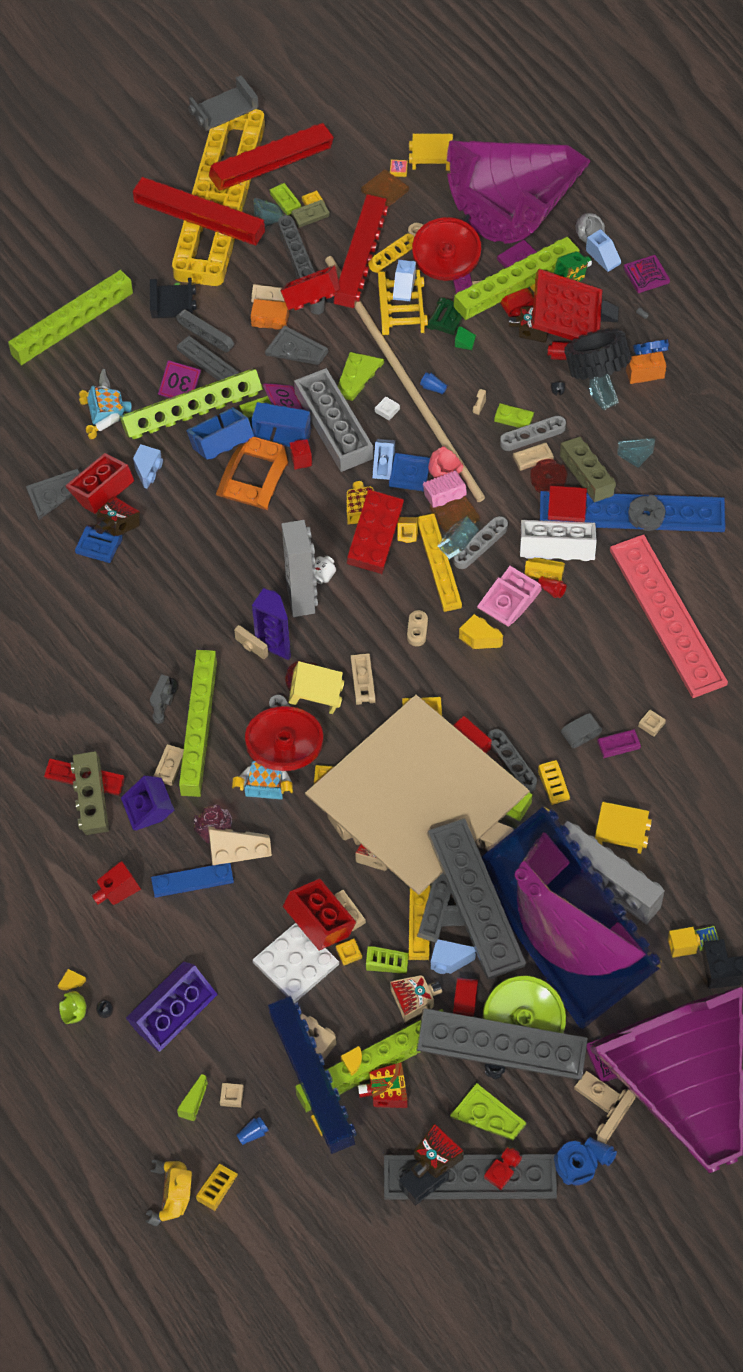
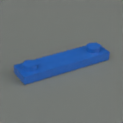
(192, 880)

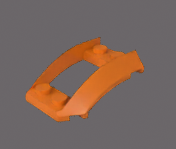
(247, 493)

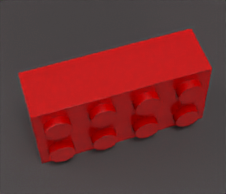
(375, 531)

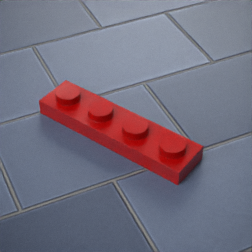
(62, 772)

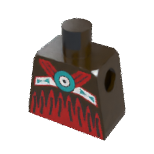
(524, 324)
(117, 517)
(436, 1153)

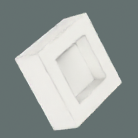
(387, 408)

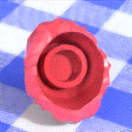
(444, 462)

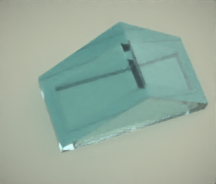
(267, 211)
(603, 391)
(636, 450)

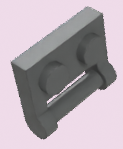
(161, 698)

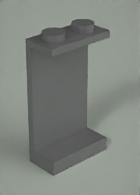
(225, 106)

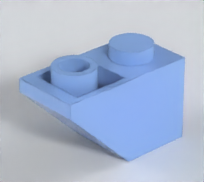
(603, 250)
(146, 463)

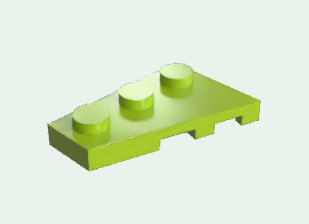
(356, 373)
(488, 1113)

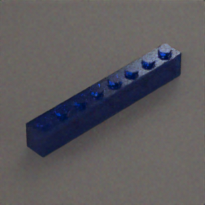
(311, 1074)

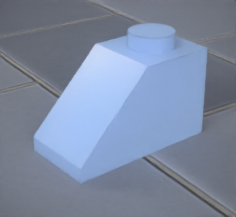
(404, 280)
(383, 458)
(451, 956)

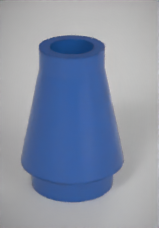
(432, 383)
(253, 1130)
(604, 1153)

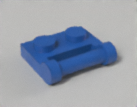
(97, 548)

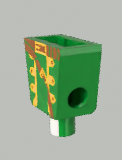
(572, 266)

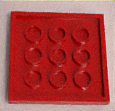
(565, 306)

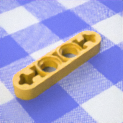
(391, 251)

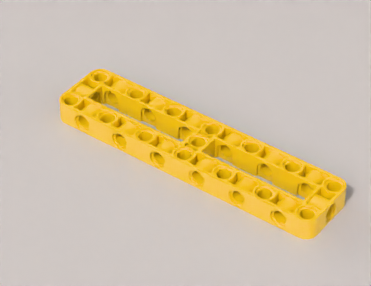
(213, 270)

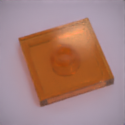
(385, 186)
(453, 512)

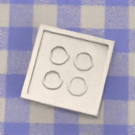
(295, 963)

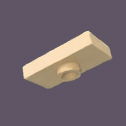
(529, 457)
(251, 642)
(597, 1092)

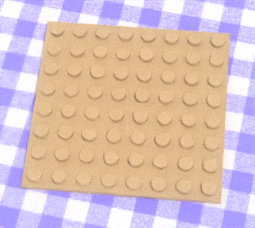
(410, 780)

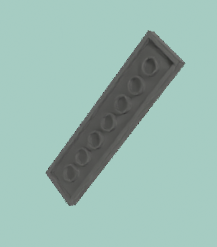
(476, 899)
(502, 1044)
(531, 1178)

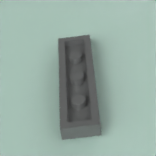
(205, 359)

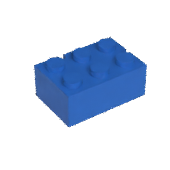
(290, 423)
(211, 439)

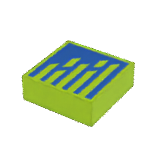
(706, 934)

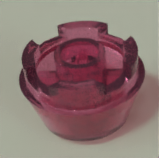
(212, 817)

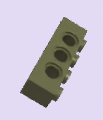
(587, 469)
(98, 822)

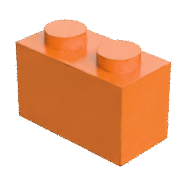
(269, 314)
(646, 367)

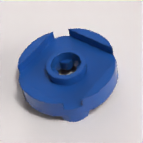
(651, 347)
(568, 1171)

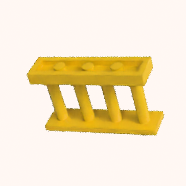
(386, 309)

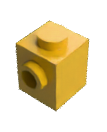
(408, 529)
(683, 942)

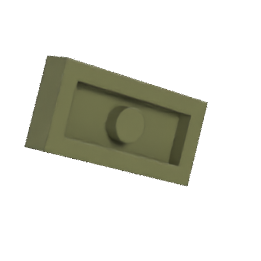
(310, 213)

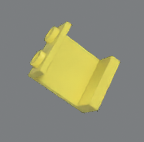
(316, 685)

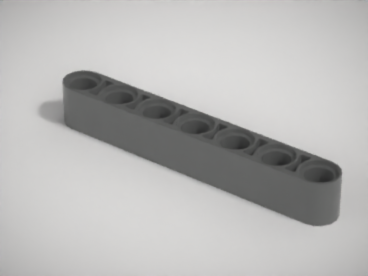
(298, 255)

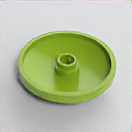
(526, 1003)

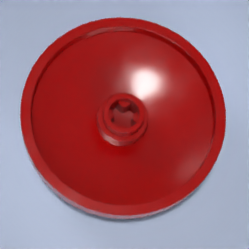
(446, 248)
(284, 738)

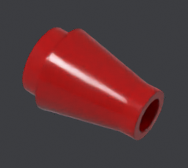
(552, 586)

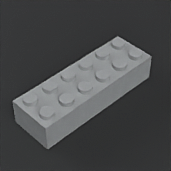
(333, 420)
(299, 568)
(630, 886)

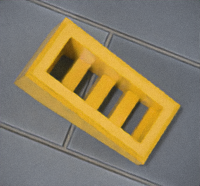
(548, 771)
(208, 1201)

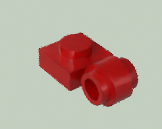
(500, 1172)

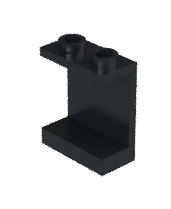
(171, 299)

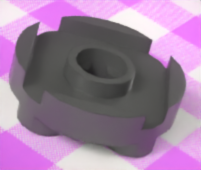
(650, 504)

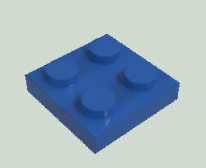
(409, 472)

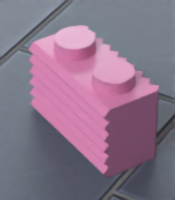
(444, 489)

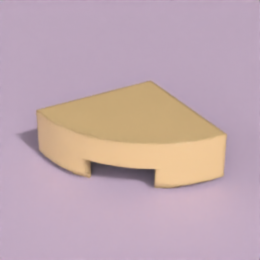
(480, 402)

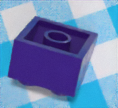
(147, 802)

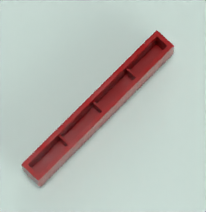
(270, 156)
(199, 211)
(361, 251)

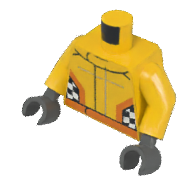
(176, 1191)

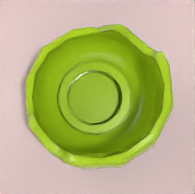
(72, 1008)

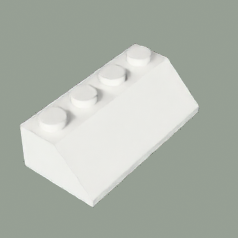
(558, 540)

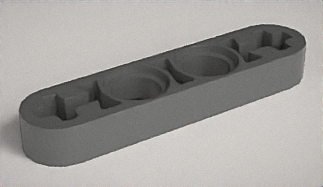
(205, 331)
(515, 758)

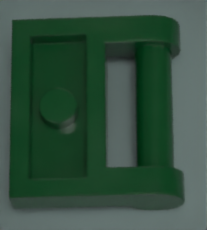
(450, 320)

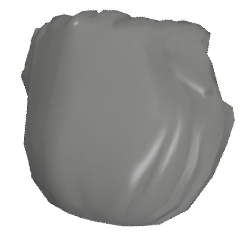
(587, 225)

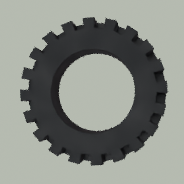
(597, 354)

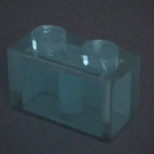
(458, 537)

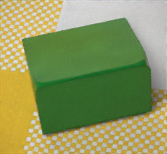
(464, 339)

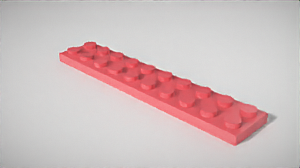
(668, 616)

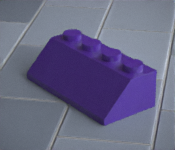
(271, 623)
(172, 1006)

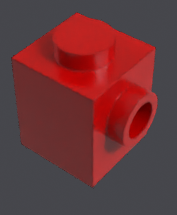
(300, 454)

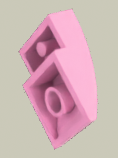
(510, 596)

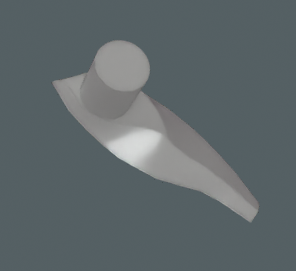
(103, 379)

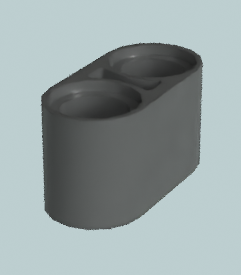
(581, 730)

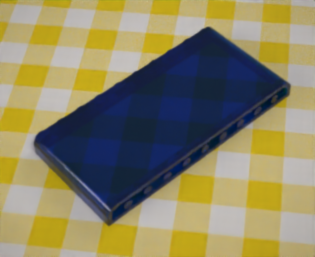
(577, 883)

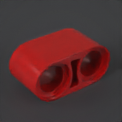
(514, 302)
(465, 996)

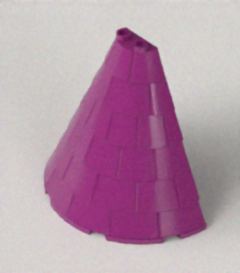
(510, 184)
(559, 928)
(688, 1073)

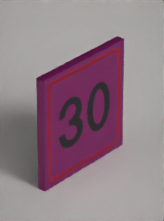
(178, 380)
(282, 395)

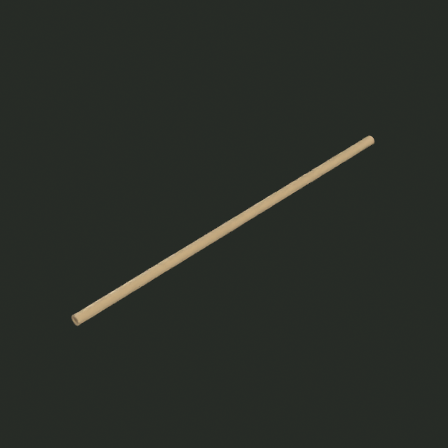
(413, 392)

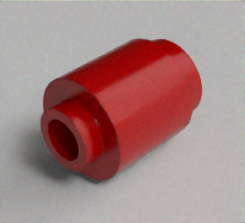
(556, 350)

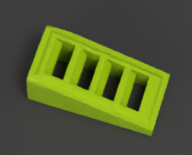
(381, 967)
(190, 1105)

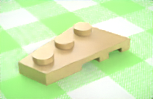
(233, 846)

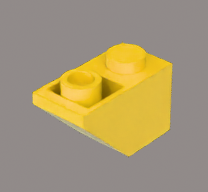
(480, 634)

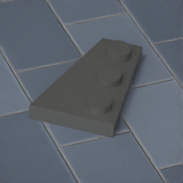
(296, 347)
(50, 492)

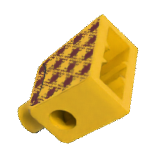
(355, 501)

